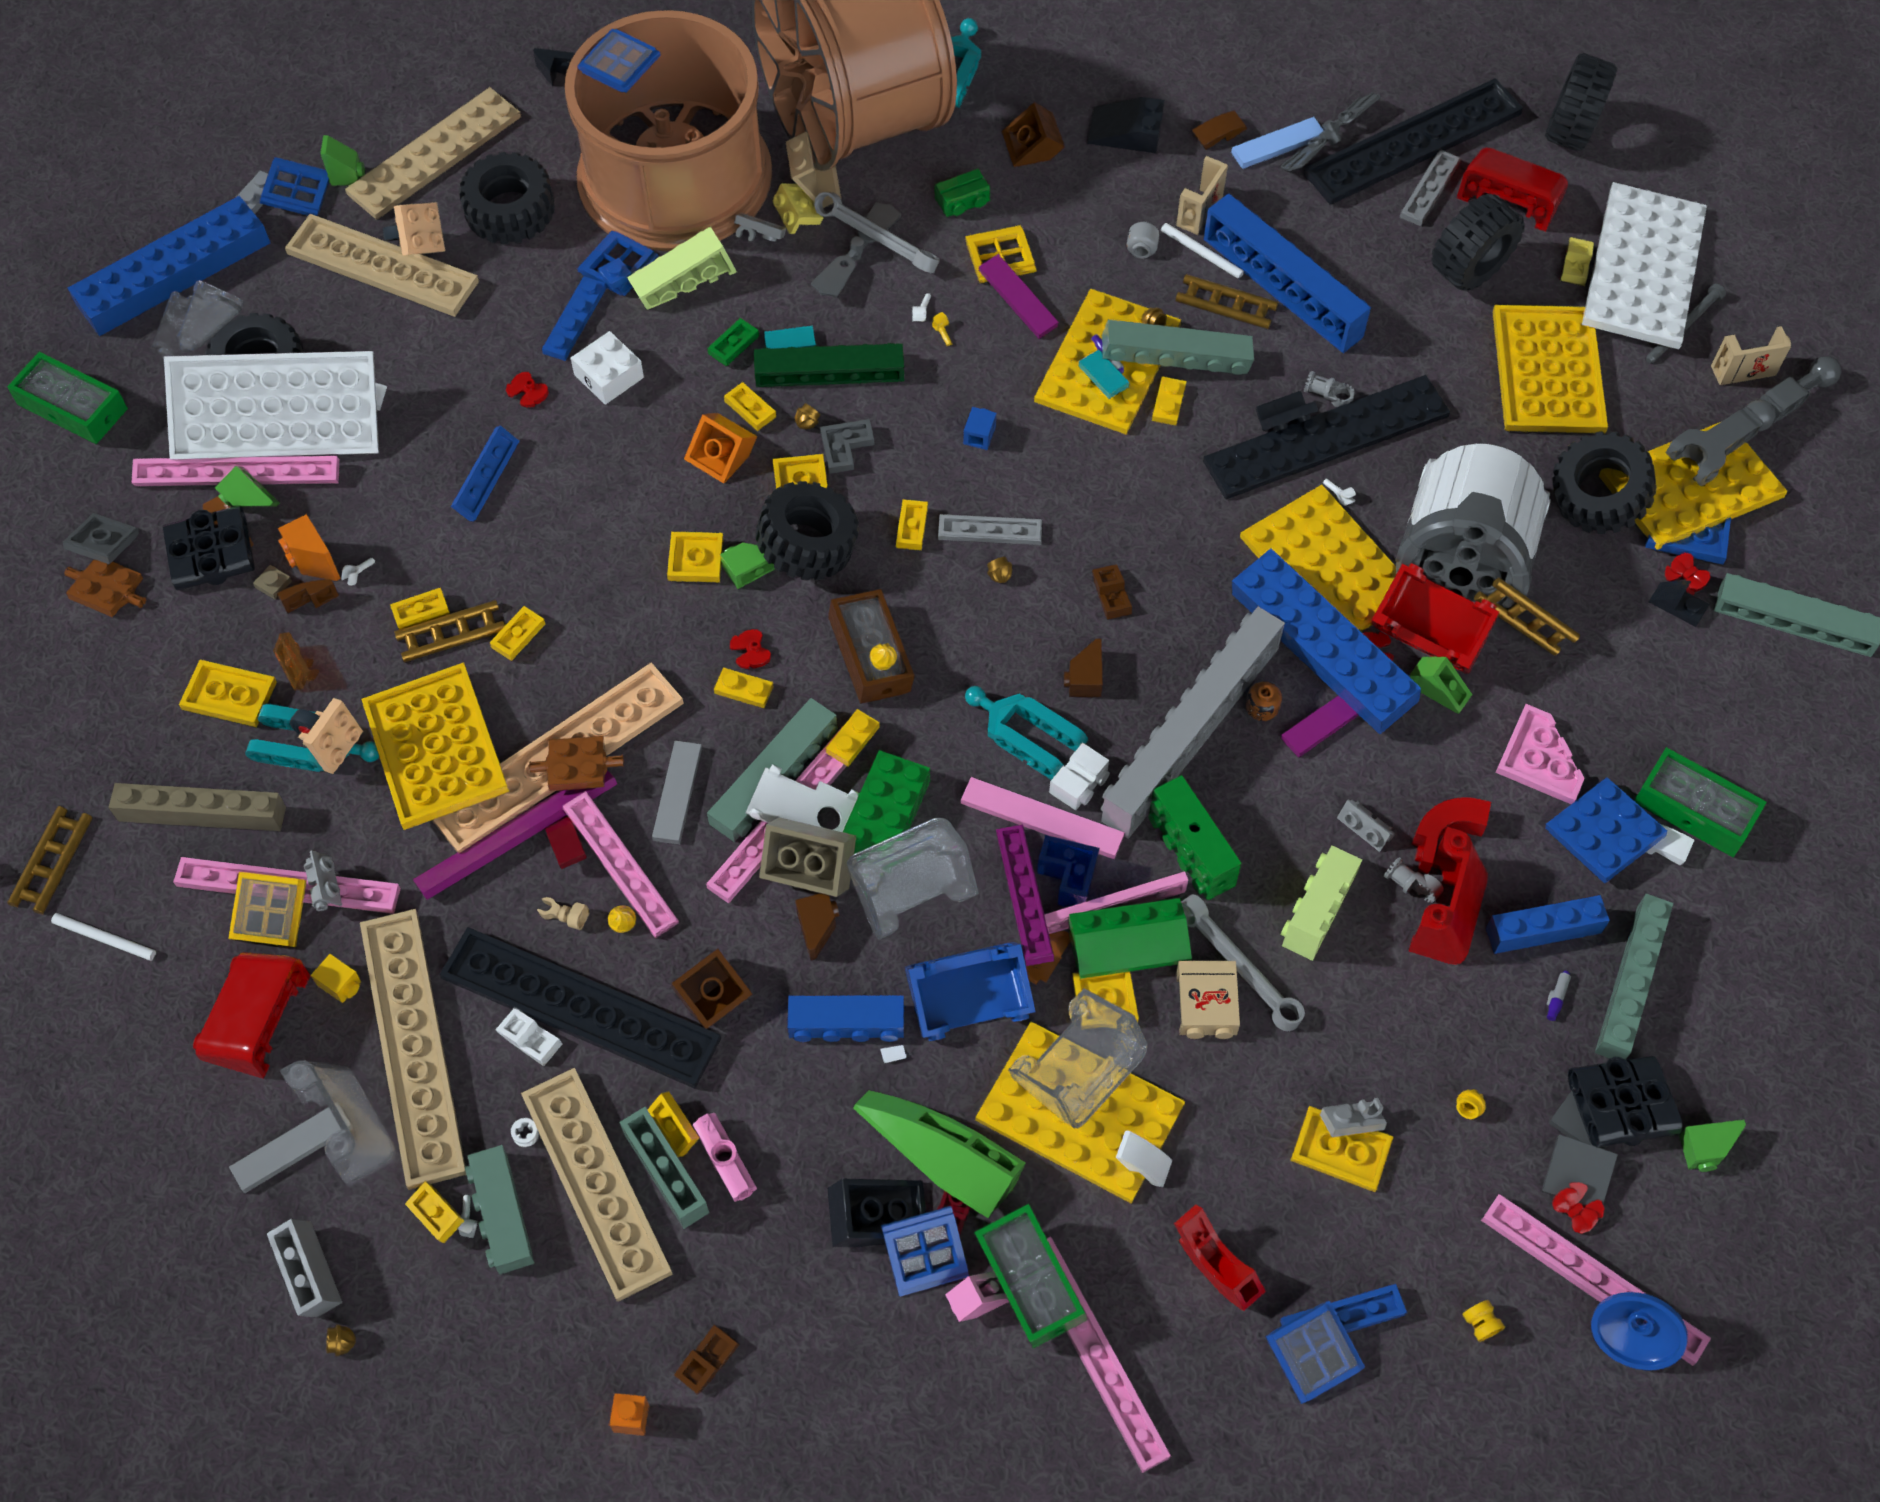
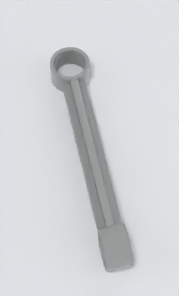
(920, 258)
(1197, 915)

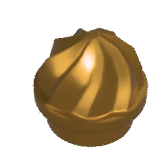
(1154, 316)
(806, 417)
(1000, 570)
(339, 1340)

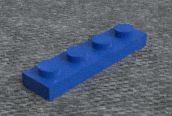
(574, 318)
(485, 473)
(1365, 1308)

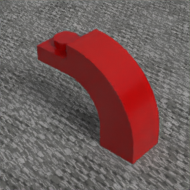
(1463, 814)
(1209, 1254)

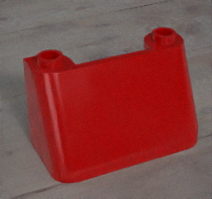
(1516, 182)
(1435, 618)
(1444, 930)
(249, 1011)

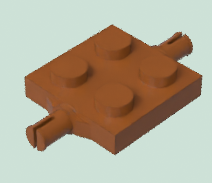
(105, 587)
(576, 763)

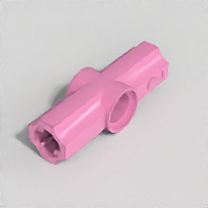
(732, 1171)

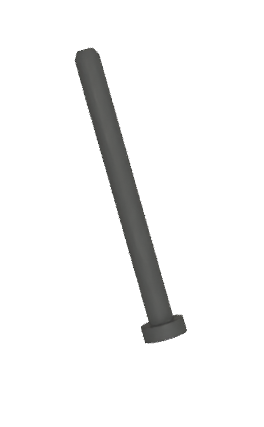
(1715, 292)

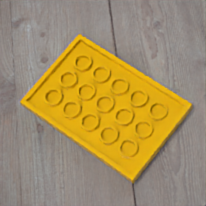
(1548, 370)
(1072, 391)
(1686, 507)
(1328, 552)
(434, 746)
(1092, 1147)

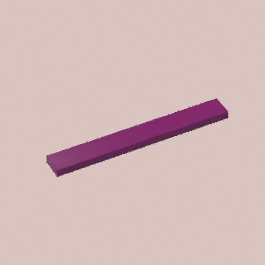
(502, 840)

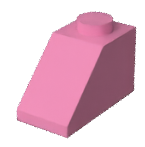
(976, 1296)

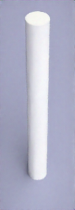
(1202, 250)
(103, 936)

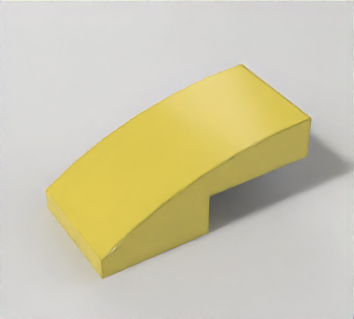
(1577, 261)

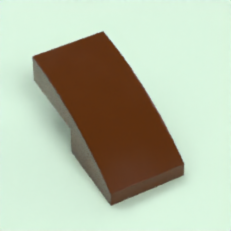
(1220, 127)
(316, 591)
(1112, 591)
(707, 1359)

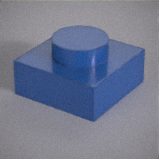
(614, 273)

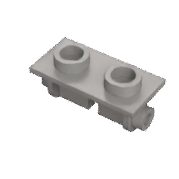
(1361, 822)
(320, 870)

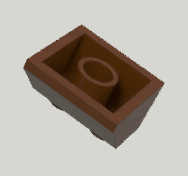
(1033, 136)
(711, 989)

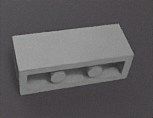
(304, 1268)

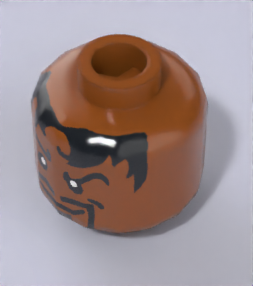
(1263, 701)

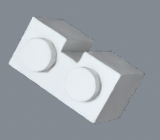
(1079, 777)

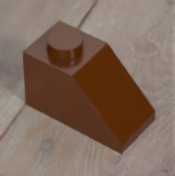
(1085, 672)
(816, 921)

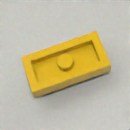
(1169, 401)
(750, 406)
(912, 524)
(419, 608)
(517, 633)
(743, 687)
(852, 737)
(673, 1124)
(434, 1212)

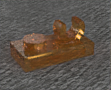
(291, 661)

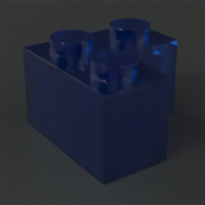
(1073, 864)

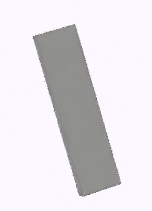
(1430, 188)
(990, 529)
(677, 792)
(284, 1150)

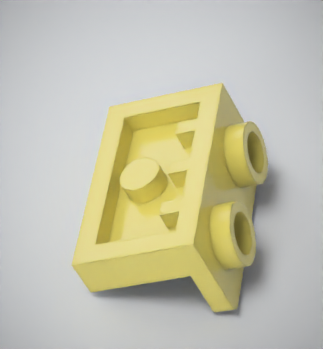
(795, 207)

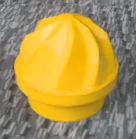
(883, 656)
(621, 919)
(1470, 1104)

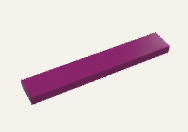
(1025, 895)

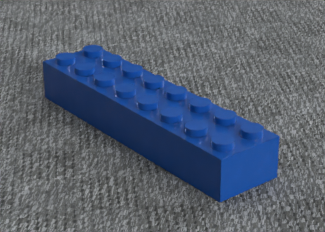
(169, 265)
(1286, 273)
(1328, 642)

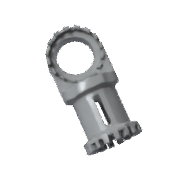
(1329, 389)
(1410, 880)

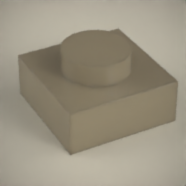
(272, 582)

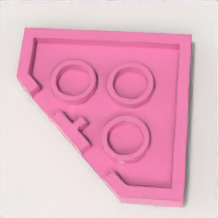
(1541, 757)

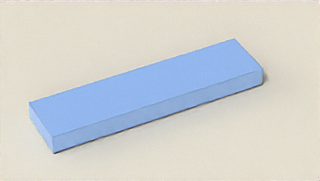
(1276, 142)

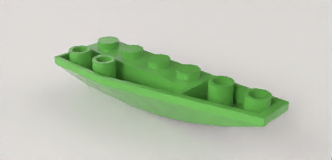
(945, 1150)

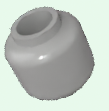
(1142, 239)

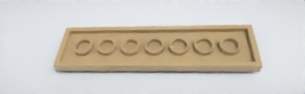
(433, 153)
(382, 265)
(596, 1185)

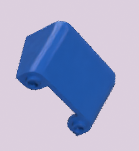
(970, 989)

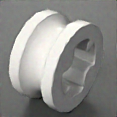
(518, 1126)

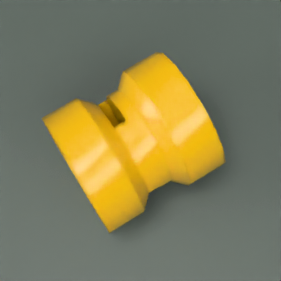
(1483, 1320)

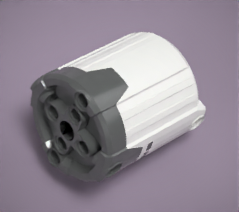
(1479, 513)

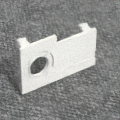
(788, 799)

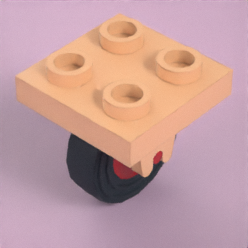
(416, 229)
(327, 733)

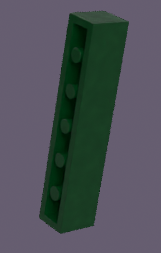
(829, 365)

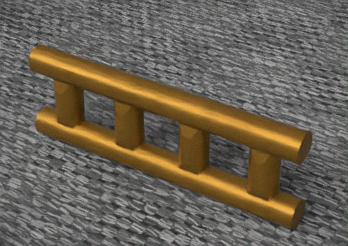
(1234, 312)
(435, 625)
(1531, 628)
(53, 875)

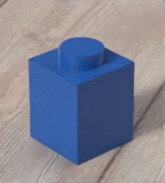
(979, 428)

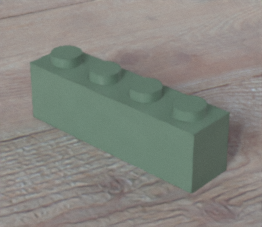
(664, 1167)
(500, 1210)

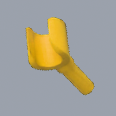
(939, 323)

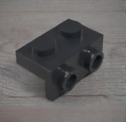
(1285, 409)

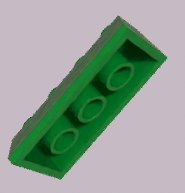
(1129, 938)

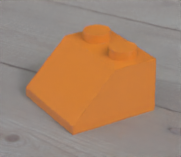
(719, 446)
(306, 549)

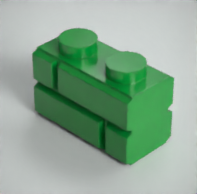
(962, 193)

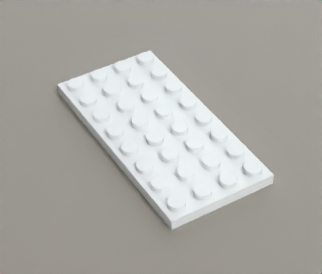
(1645, 265)
(271, 405)

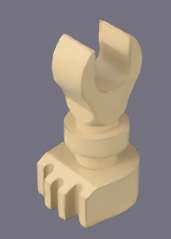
(573, 916)

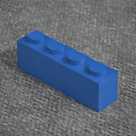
(1547, 924)
(846, 1017)

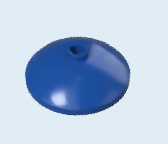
(1639, 1331)

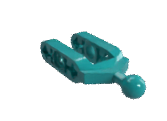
(970, 52)
(1035, 713)
(291, 755)

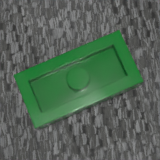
(733, 342)

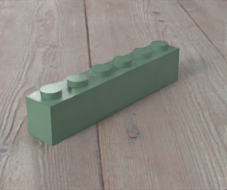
(1177, 347)
(1798, 614)
(789, 751)
(1634, 977)

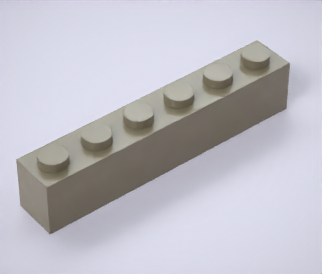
(197, 807)

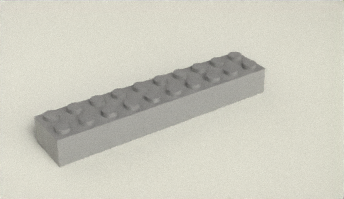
(1192, 721)

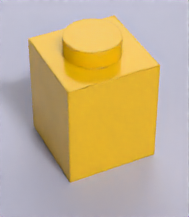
(336, 978)

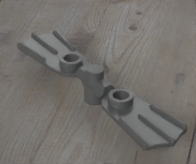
(1330, 132)
(834, 276)

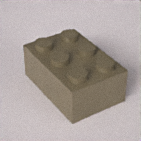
(807, 856)

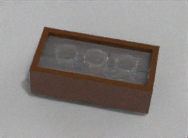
(859, 625)

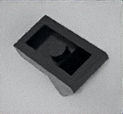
(552, 62)
(1675, 600)

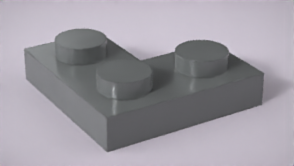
(839, 441)

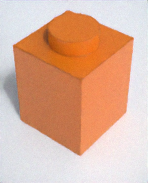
(629, 1414)

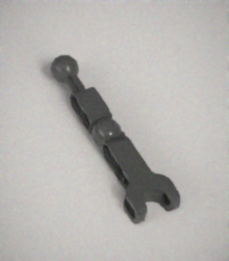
(1712, 446)

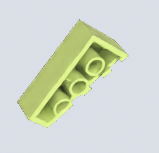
(682, 269)
(1321, 902)

